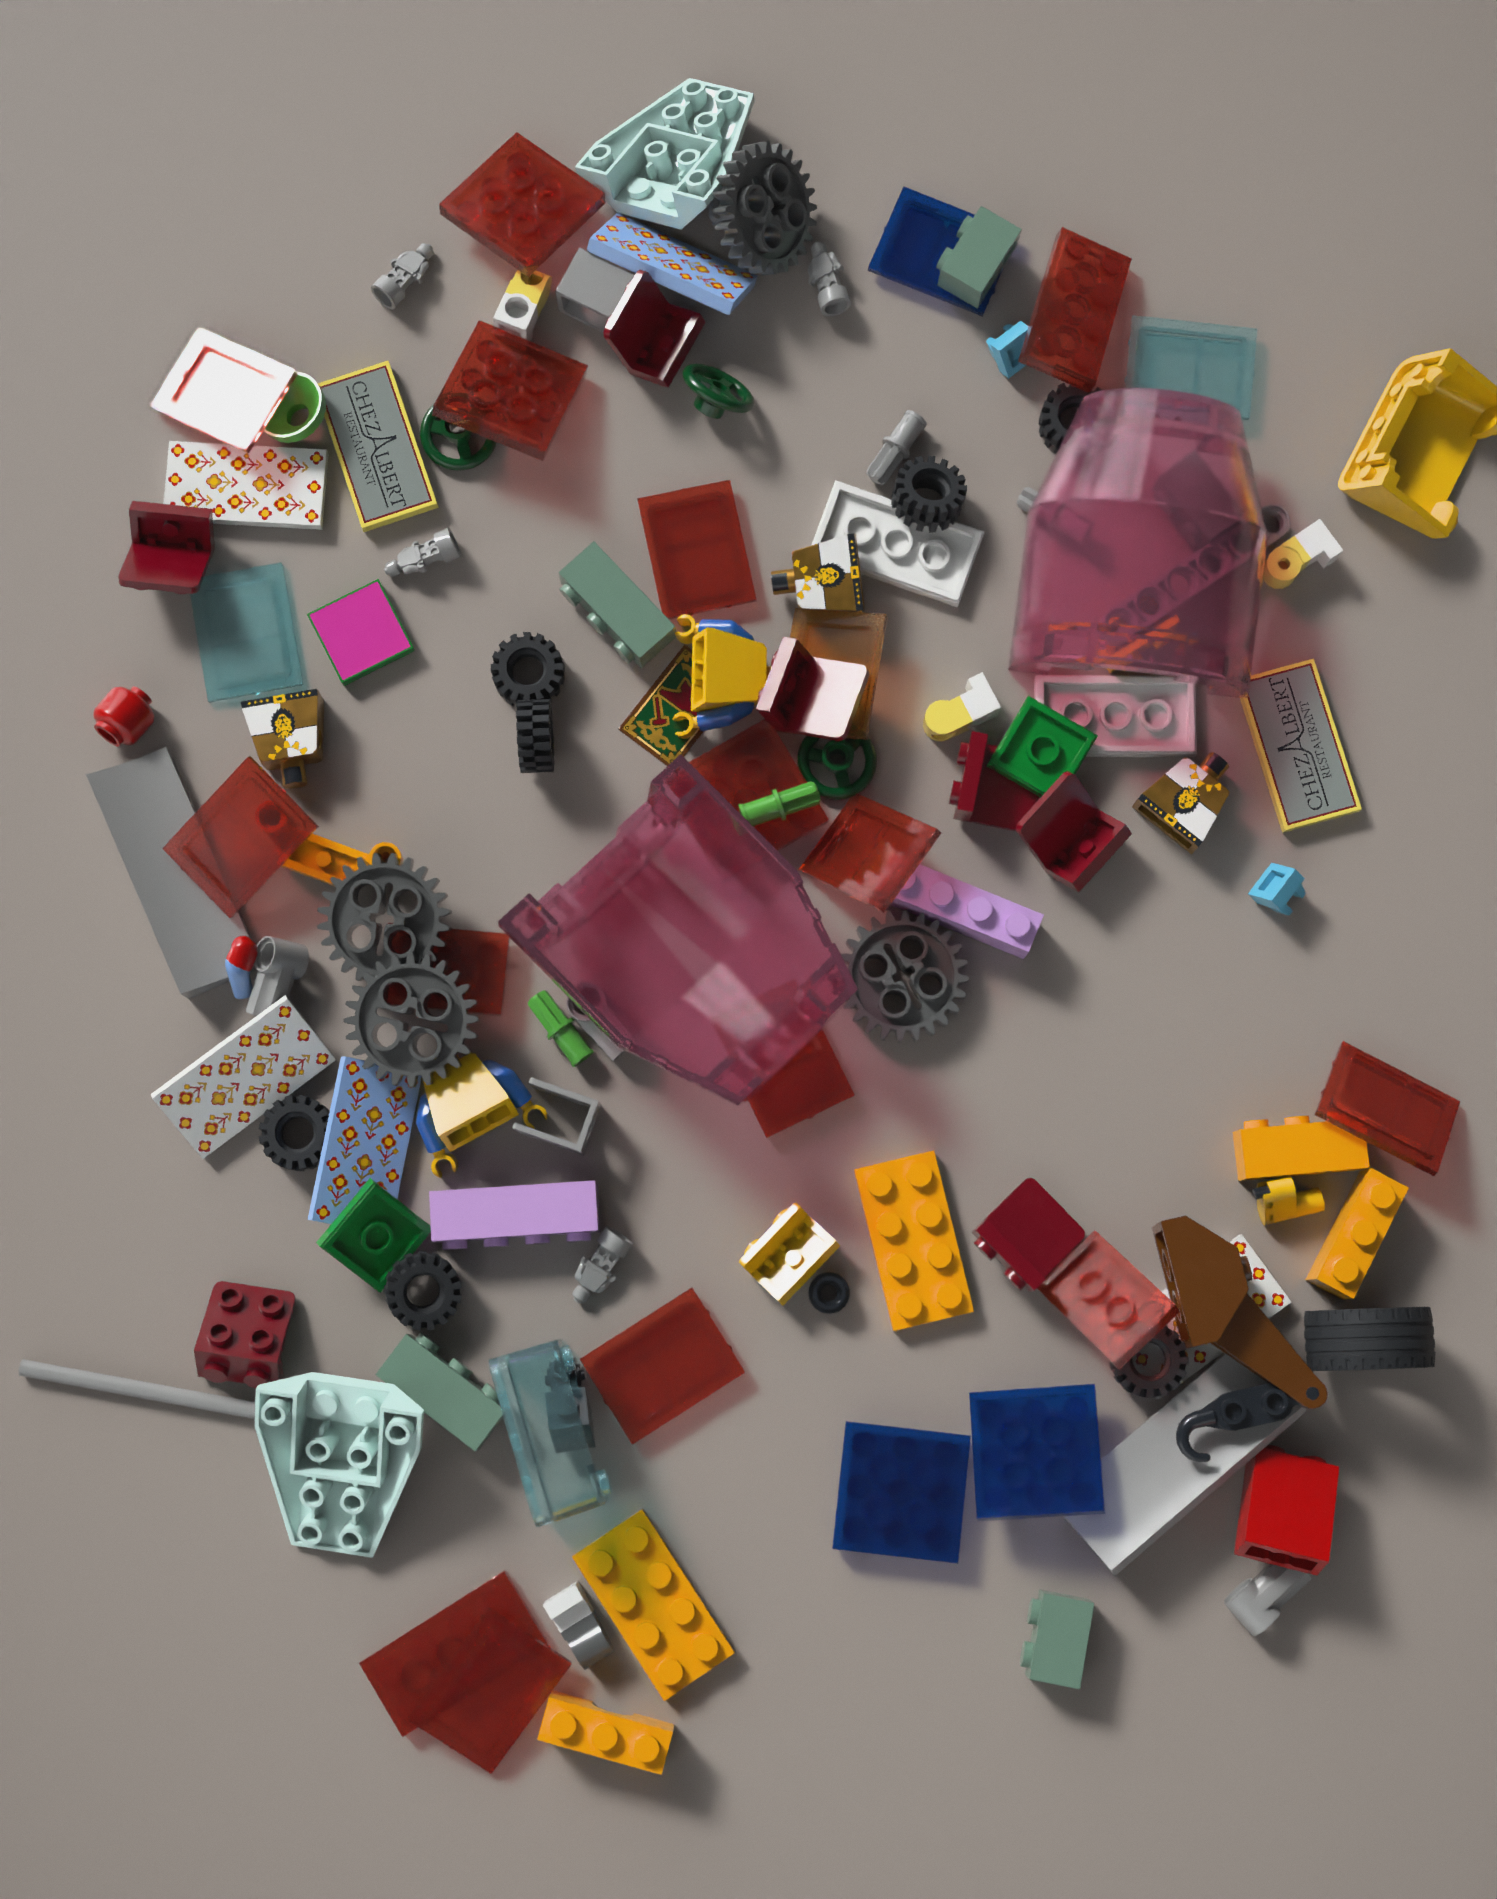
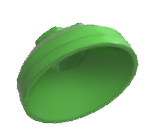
(302, 394)

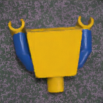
(726, 673)
(469, 1105)

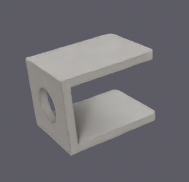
(591, 289)
(594, 1109)

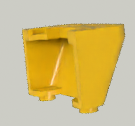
(1421, 441)

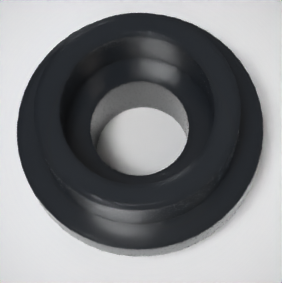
(841, 1287)

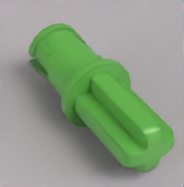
(780, 804)
(560, 1028)

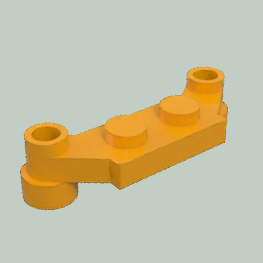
(324, 858)

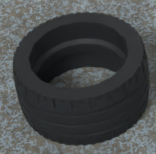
(1369, 1339)

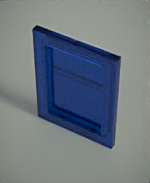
(915, 242)

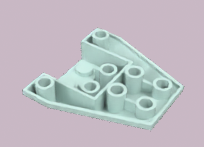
(670, 153)
(337, 1456)

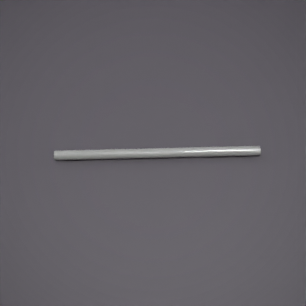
(137, 1388)

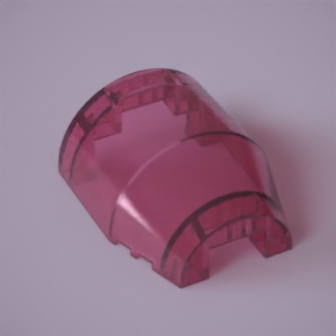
(1145, 544)
(690, 942)

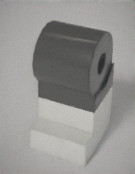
(579, 1625)

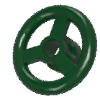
(714, 393)
(467, 460)
(846, 749)

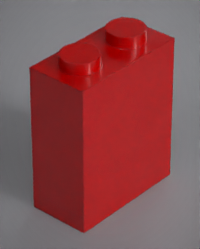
(1287, 1510)

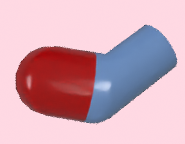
(239, 965)

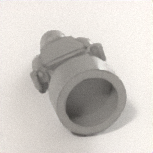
(406, 268)
(824, 272)
(418, 556)
(595, 1272)

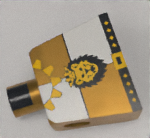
(824, 576)
(287, 732)
(1186, 800)

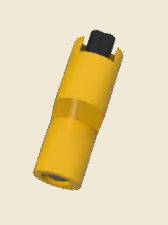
(1280, 1201)

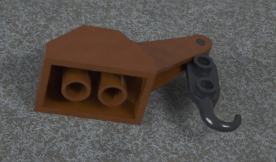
(1210, 1291)

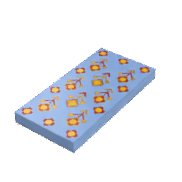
(672, 263)
(362, 1138)

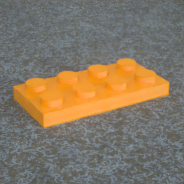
(913, 1240)
(653, 1604)

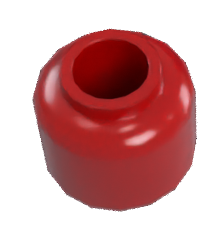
(123, 716)

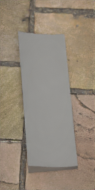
(144, 810)
(1154, 1484)

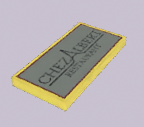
(376, 447)
(1299, 746)

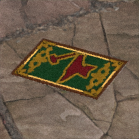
(651, 720)

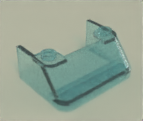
(548, 1432)

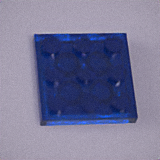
(1036, 1453)
(901, 1492)

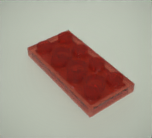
(1075, 310)
(413, 1661)

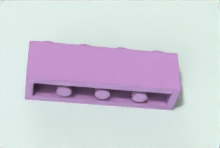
(969, 911)
(514, 1212)

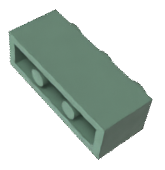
(616, 606)
(443, 1389)

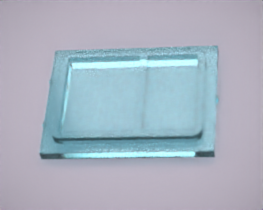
(1193, 359)
(246, 633)

